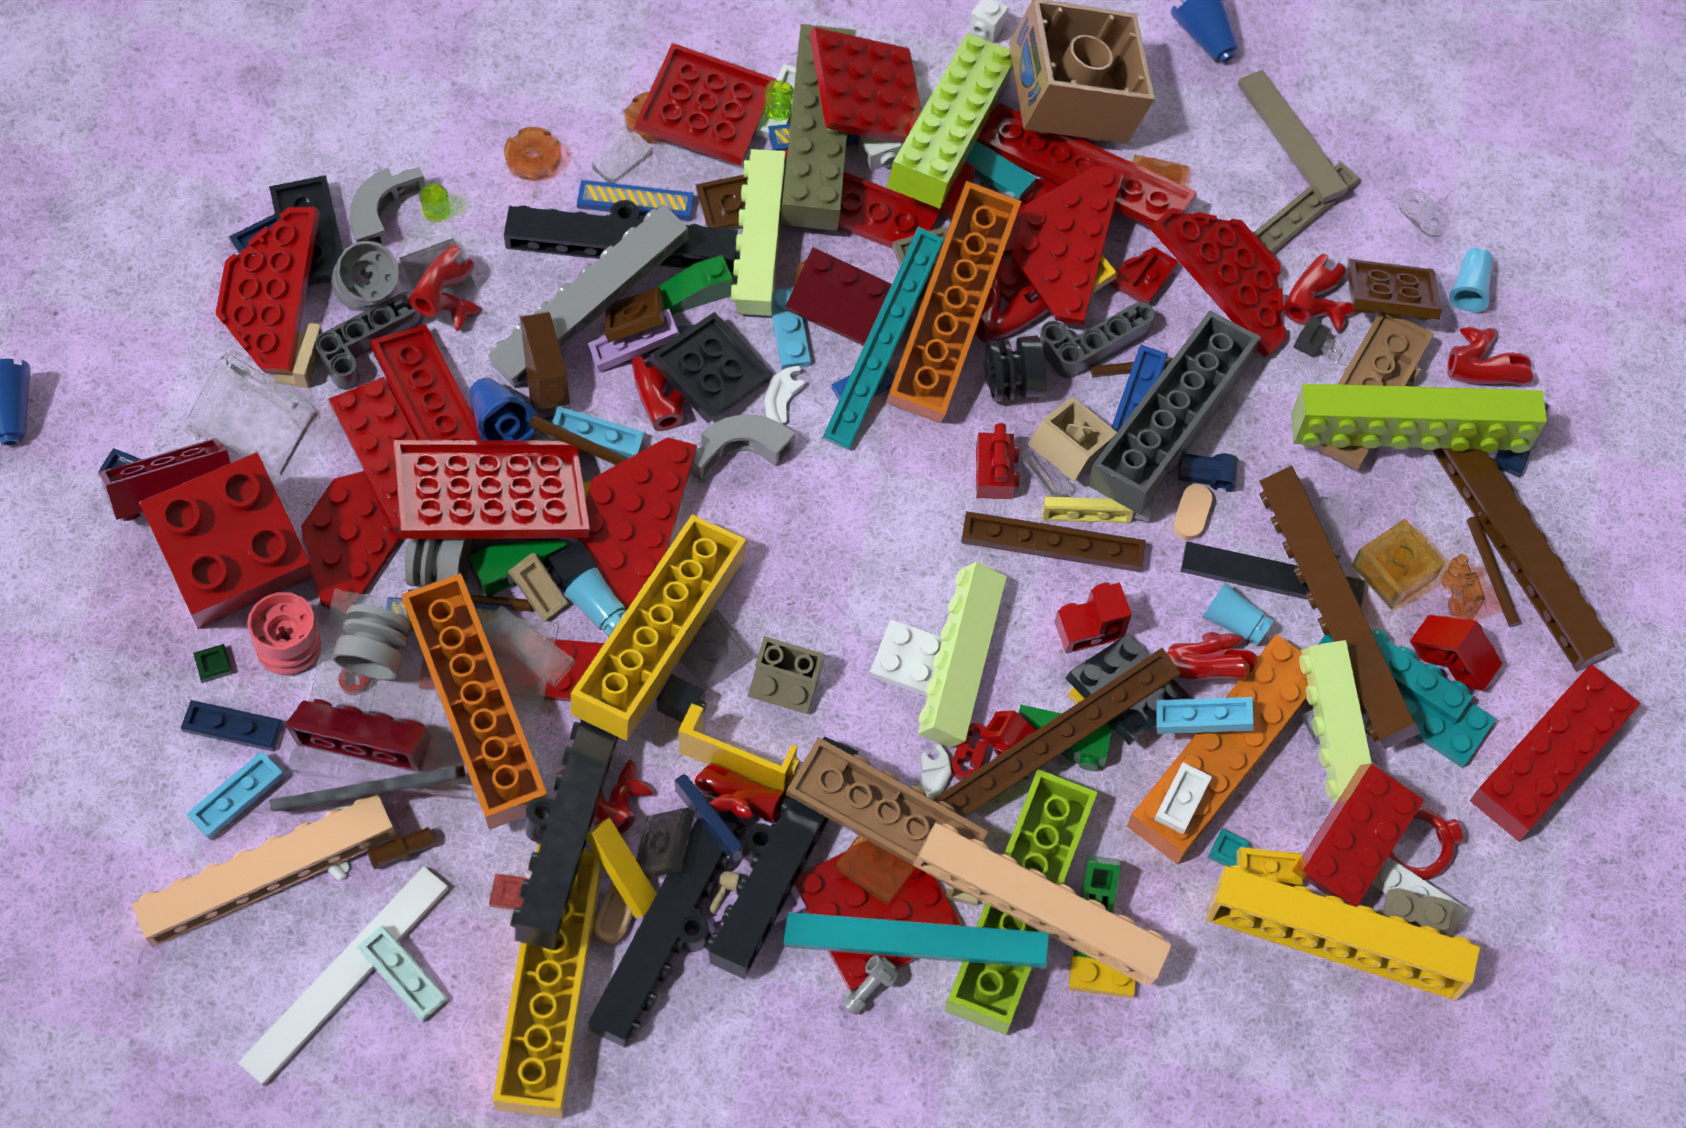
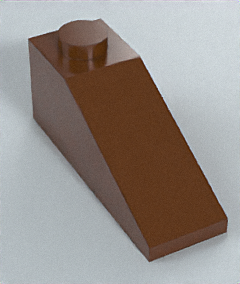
(543, 362)

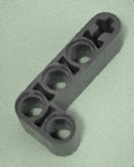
(1131, 324)
(368, 326)

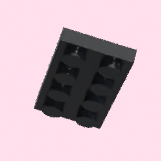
(313, 193)

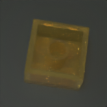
(1398, 563)

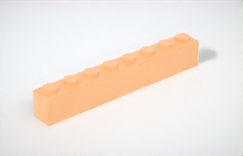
(263, 870)
(1043, 904)

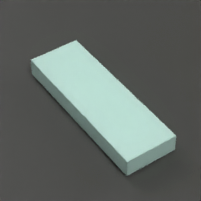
(402, 973)

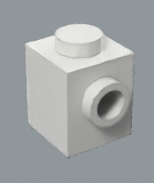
(988, 19)
(877, 152)

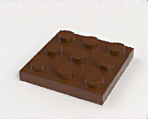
(1393, 289)

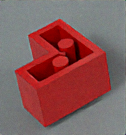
(1095, 622)
(1460, 647)

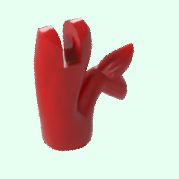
(444, 273)
(1313, 282)
(1015, 316)
(1466, 366)
(651, 386)
(1213, 658)
(739, 793)
(618, 808)

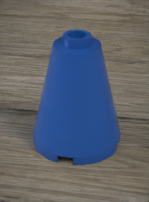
(1209, 27)
(13, 400)
(500, 412)

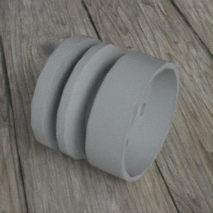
(372, 262)
(436, 558)
(372, 642)

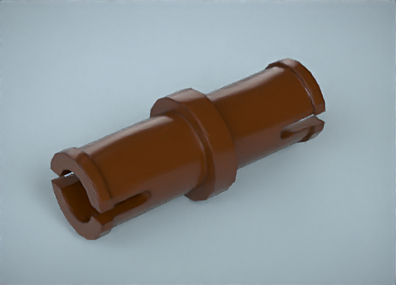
(400, 848)

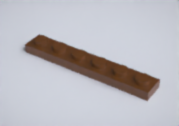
(1053, 541)

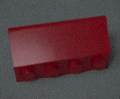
(838, 296)
(147, 477)
(359, 734)

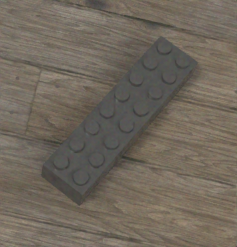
(1173, 412)

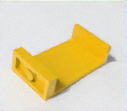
(709, 750)

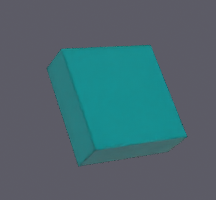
(1225, 848)

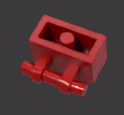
(996, 464)

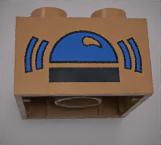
(1080, 71)

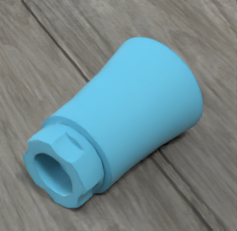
(1473, 281)
(596, 600)
(1238, 615)

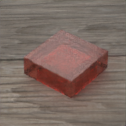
(506, 892)

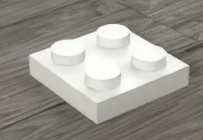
(906, 657)

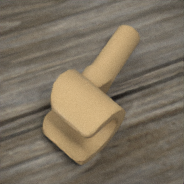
(727, 881)

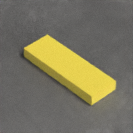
(1085, 510)

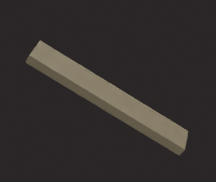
(1292, 136)
(1300, 213)

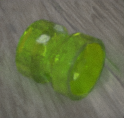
(778, 100)
(435, 203)

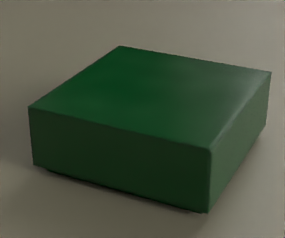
(212, 663)

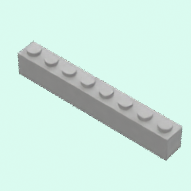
(597, 287)

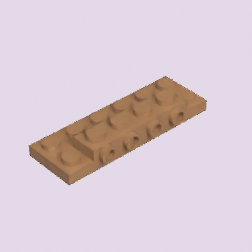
(1383, 359)
(873, 802)

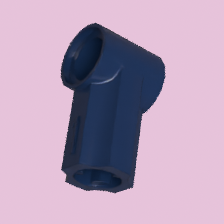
(1217, 471)

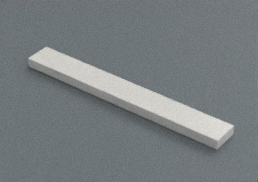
(339, 979)

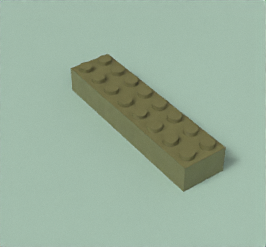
(814, 152)

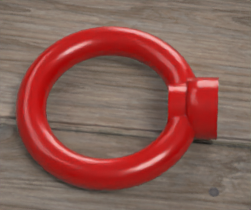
(1448, 834)

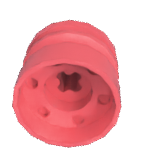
(283, 618)

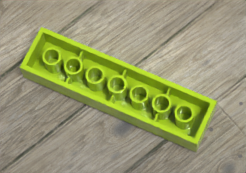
(951, 121)
(1418, 417)
(1041, 841)

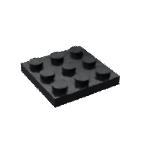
(710, 367)
(1110, 664)

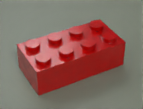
(1358, 835)

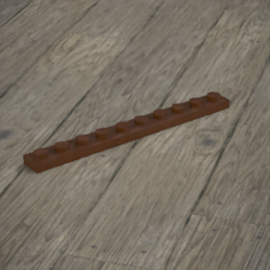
(1060, 734)

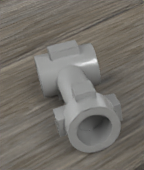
(880, 971)

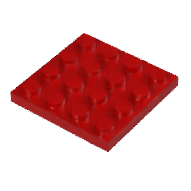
(865, 85)
(704, 104)
(834, 894)

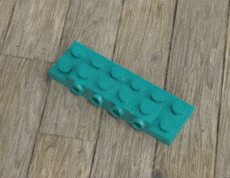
(1438, 706)

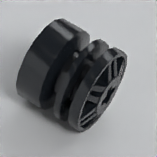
(1021, 368)

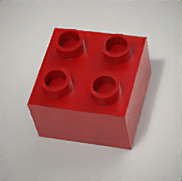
(227, 539)

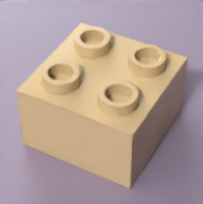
(1072, 438)

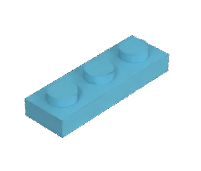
(789, 332)
(605, 433)
(1205, 715)
(235, 795)

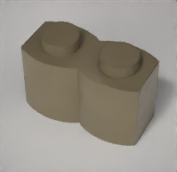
(1425, 910)

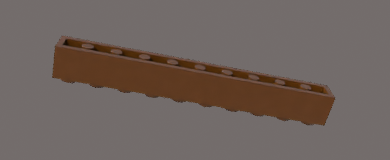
(1528, 555)
(1339, 608)

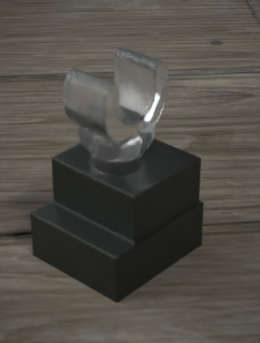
(1314, 338)

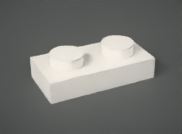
(1182, 798)

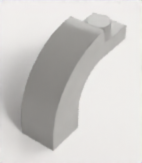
(375, 196)
(742, 433)

